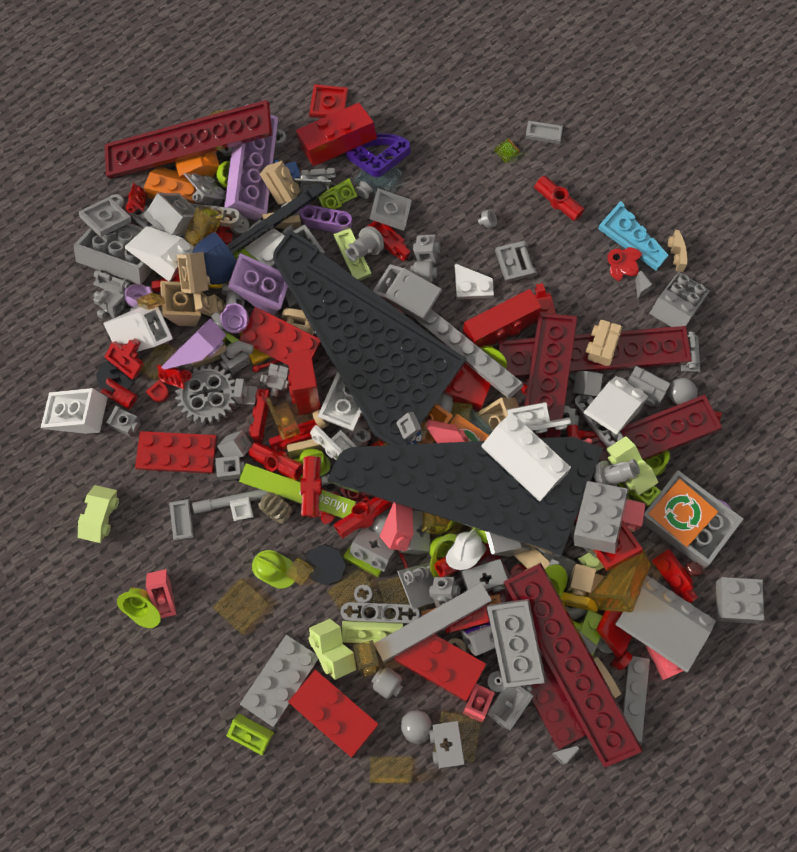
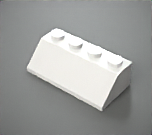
(525, 457)

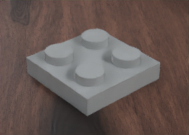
(390, 209)
(104, 216)

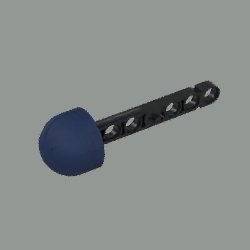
(220, 257)

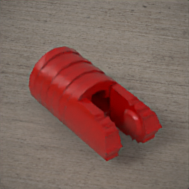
(121, 395)

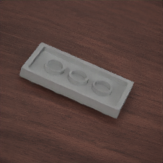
(516, 643)
(279, 680)

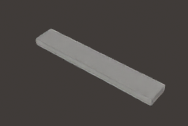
(433, 622)

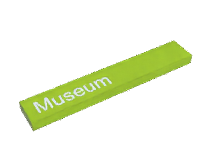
(290, 490)

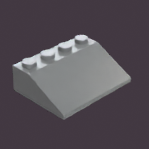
(110, 255)
(711, 538)
(667, 624)

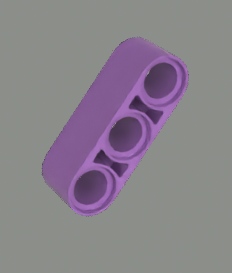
(319, 214)

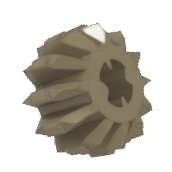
(275, 507)

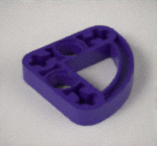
(398, 148)

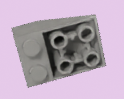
(407, 291)
(679, 301)

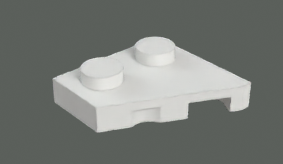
(472, 284)

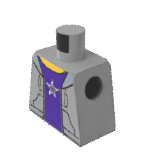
(478, 638)

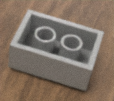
(600, 517)

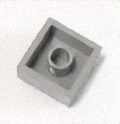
(172, 212)
(739, 600)

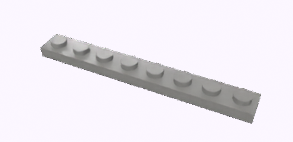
(476, 358)

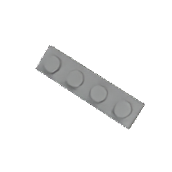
(635, 694)

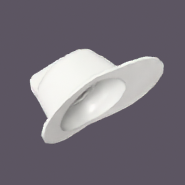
(465, 551)

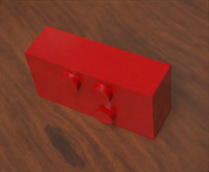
(336, 134)
(503, 320)
(303, 382)
(469, 388)
(443, 665)
(333, 713)

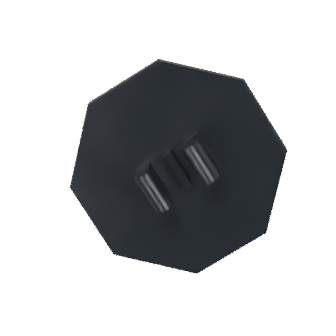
(110, 371)
(327, 564)

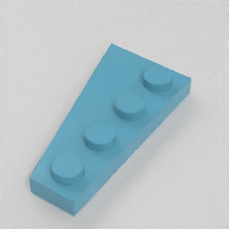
(627, 232)

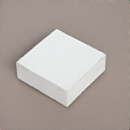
(241, 509)

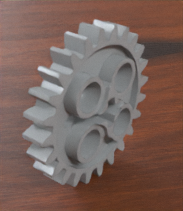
(208, 410)

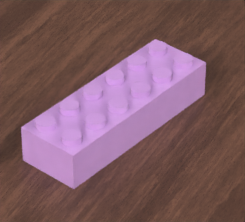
(245, 186)

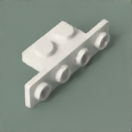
(537, 417)
(333, 446)

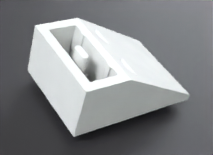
(143, 324)

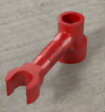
(572, 431)

